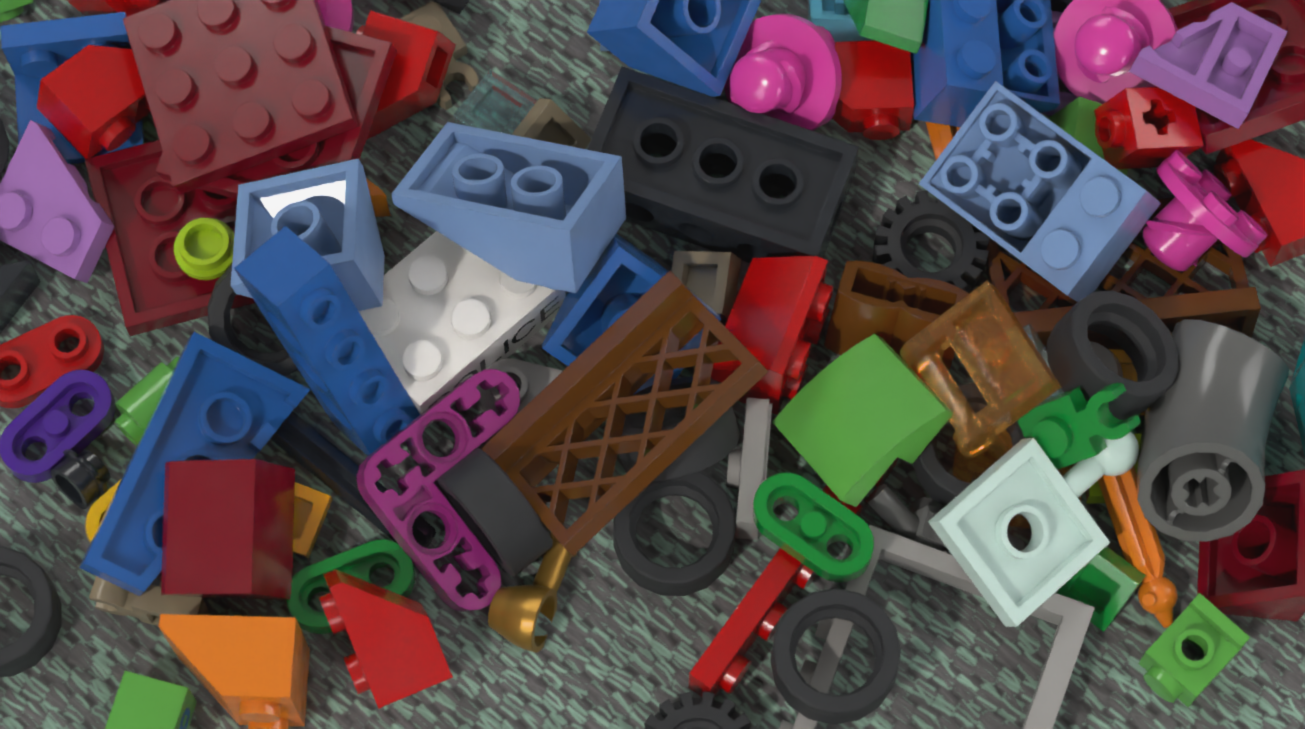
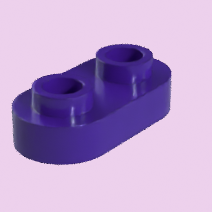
(52, 422)

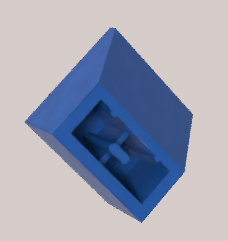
(979, 43)

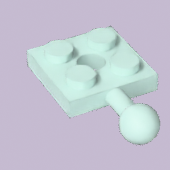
(1061, 527)

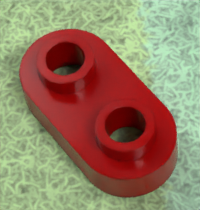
(43, 362)

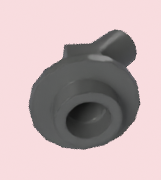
(903, 519)

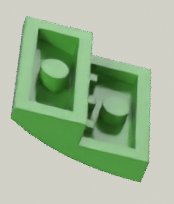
(862, 418)

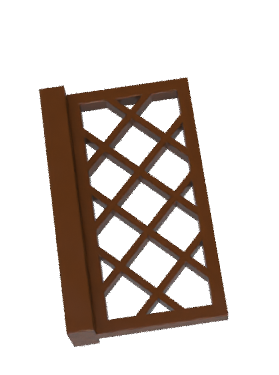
(1231, 308)
(600, 388)

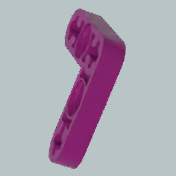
(421, 494)

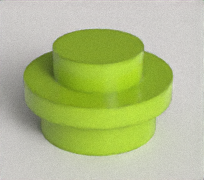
(204, 248)

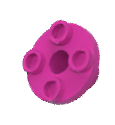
(1101, 41)
(787, 71)
(1197, 217)

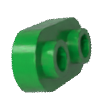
(816, 526)
(356, 562)

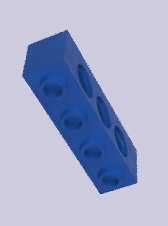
(327, 340)

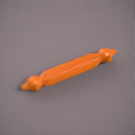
(1139, 544)

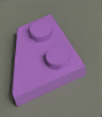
(49, 208)

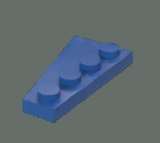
(210, 410)

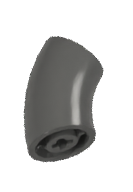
(1209, 434)

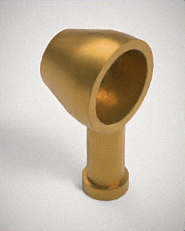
(516, 608)

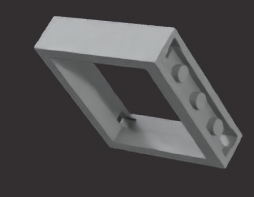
(1069, 615)

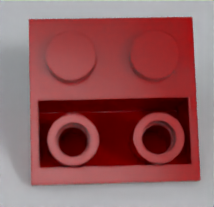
(777, 320)

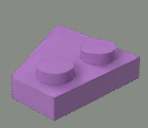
(1215, 62)

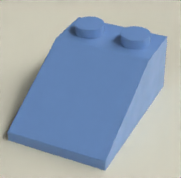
(518, 202)

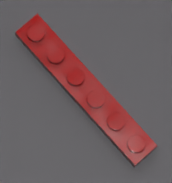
(756, 615)

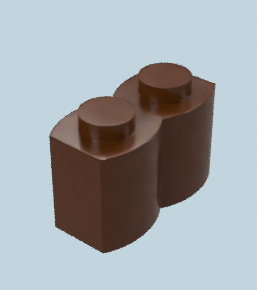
(886, 304)

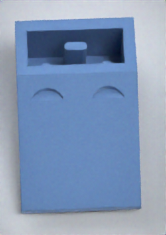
(1039, 193)

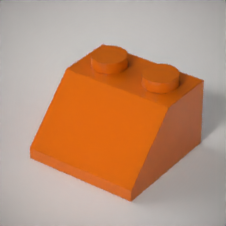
(246, 663)

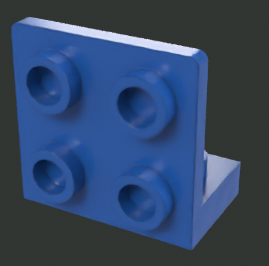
(41, 47)

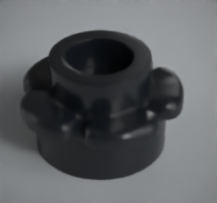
(81, 477)

